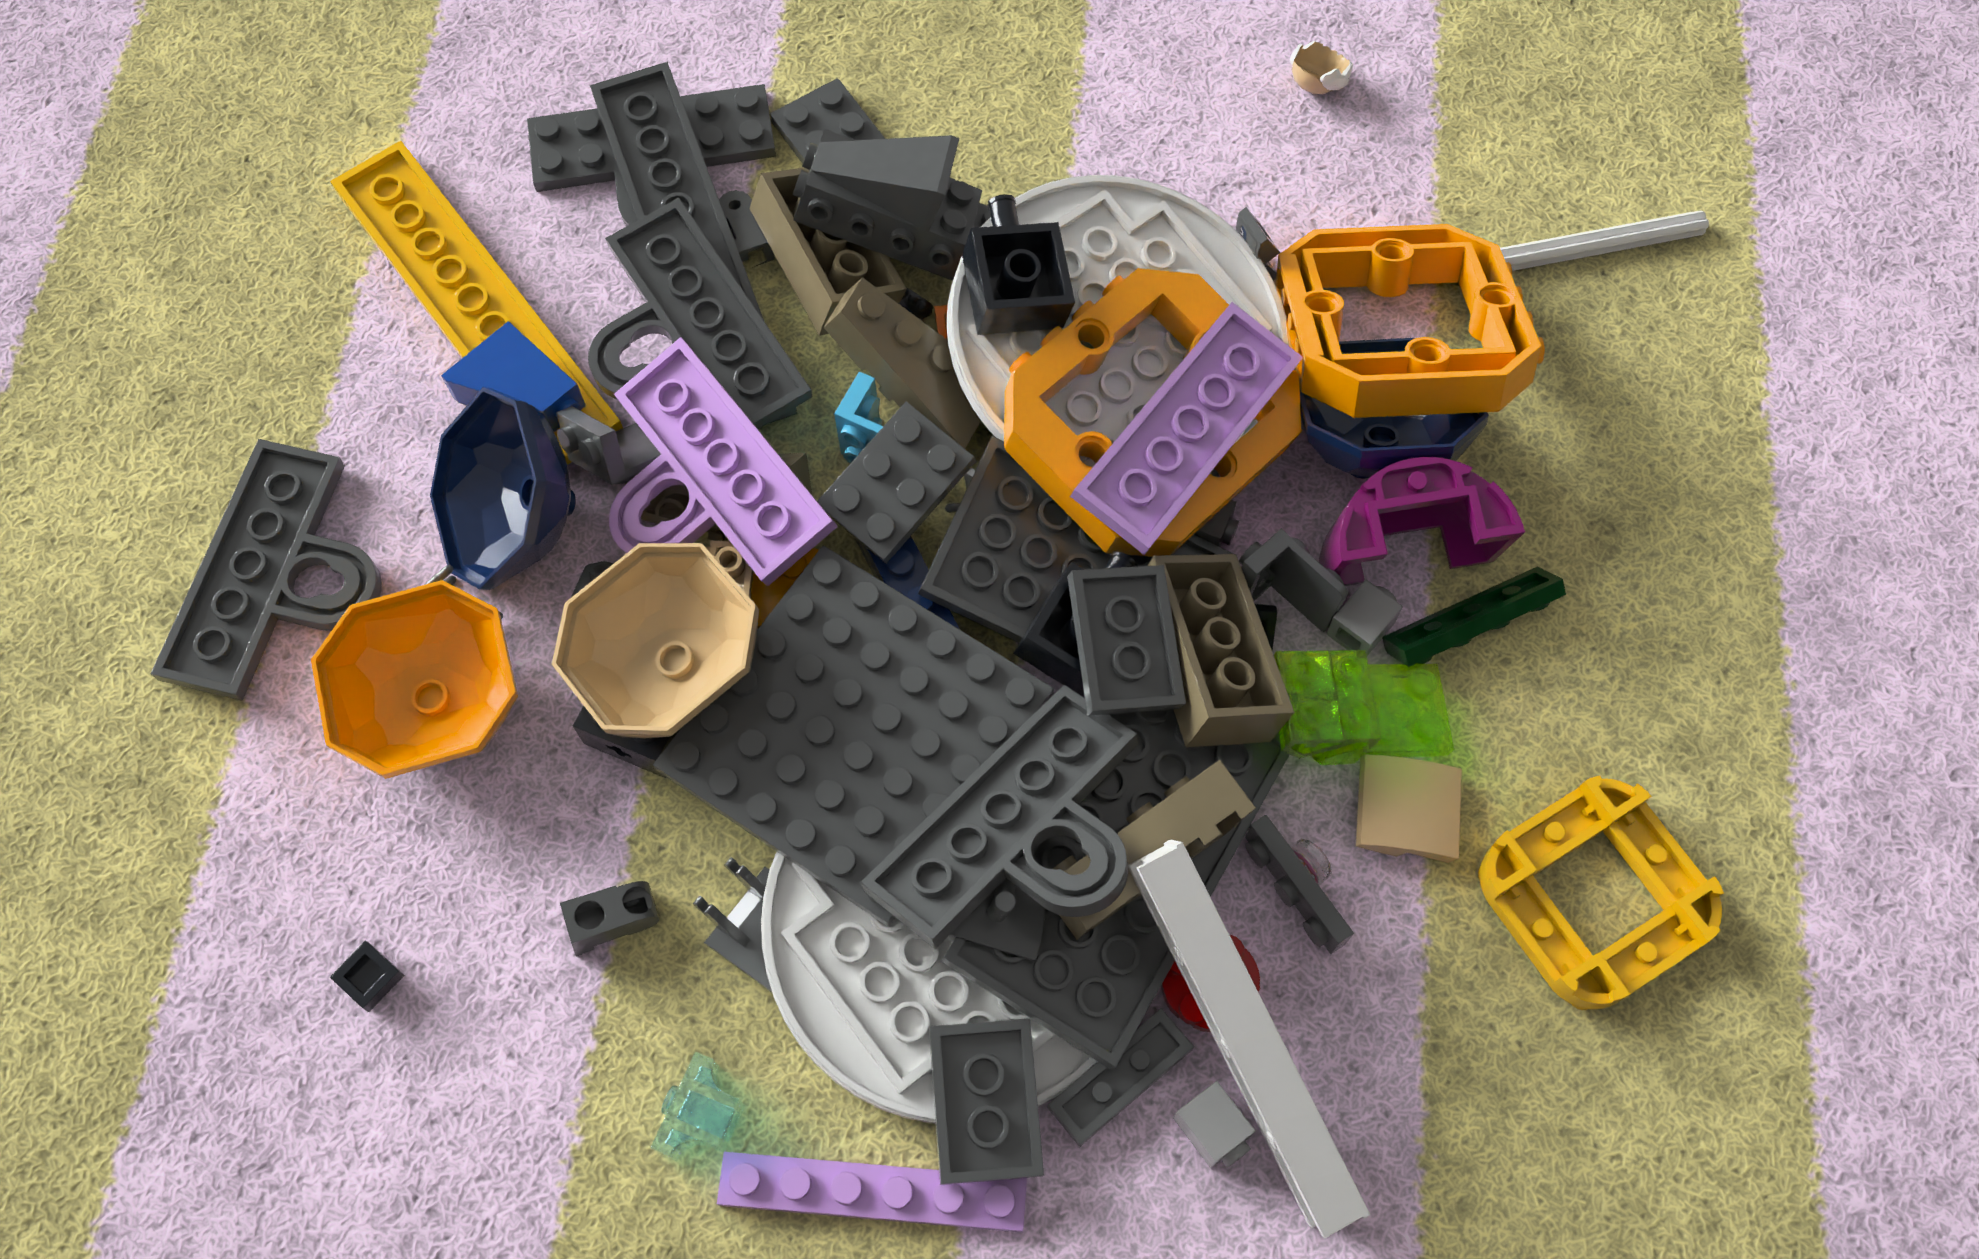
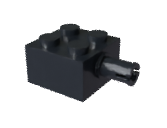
(1016, 273)
(1051, 637)

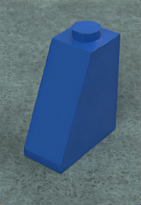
(515, 368)

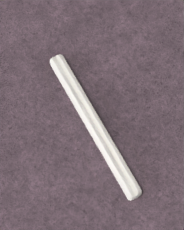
(1606, 240)

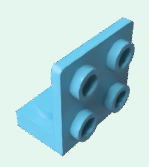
(858, 416)

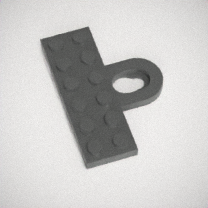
(576, 150)
(696, 299)
(253, 571)
(1002, 816)

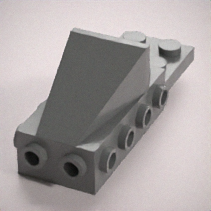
(897, 192)

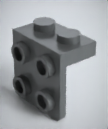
(602, 450)
(1296, 576)

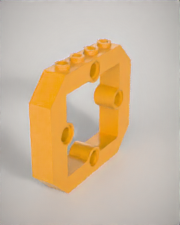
(1428, 374)
(1053, 451)

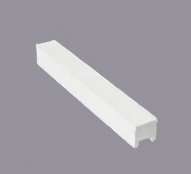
(1248, 1038)

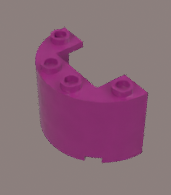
(1420, 495)

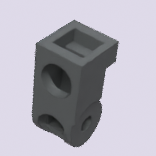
(743, 225)
(609, 915)

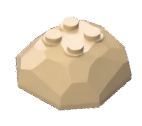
(655, 639)

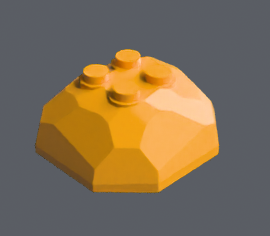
(414, 679)

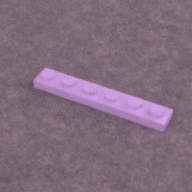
(868, 1192)

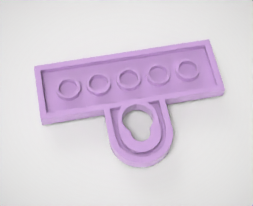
(723, 463)

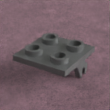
(739, 934)

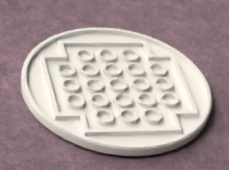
(1106, 232)
(870, 991)

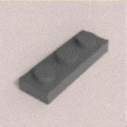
(1297, 886)
(1106, 1092)

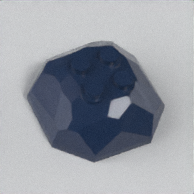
(1373, 443)
(499, 489)

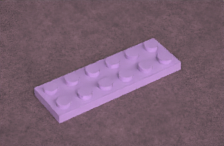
(1186, 428)

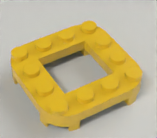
(1620, 811)

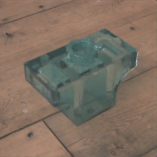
(697, 1112)

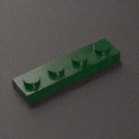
(1473, 616)

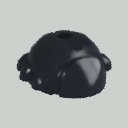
(916, 304)

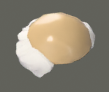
(1319, 68)

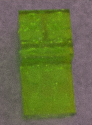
(1361, 708)

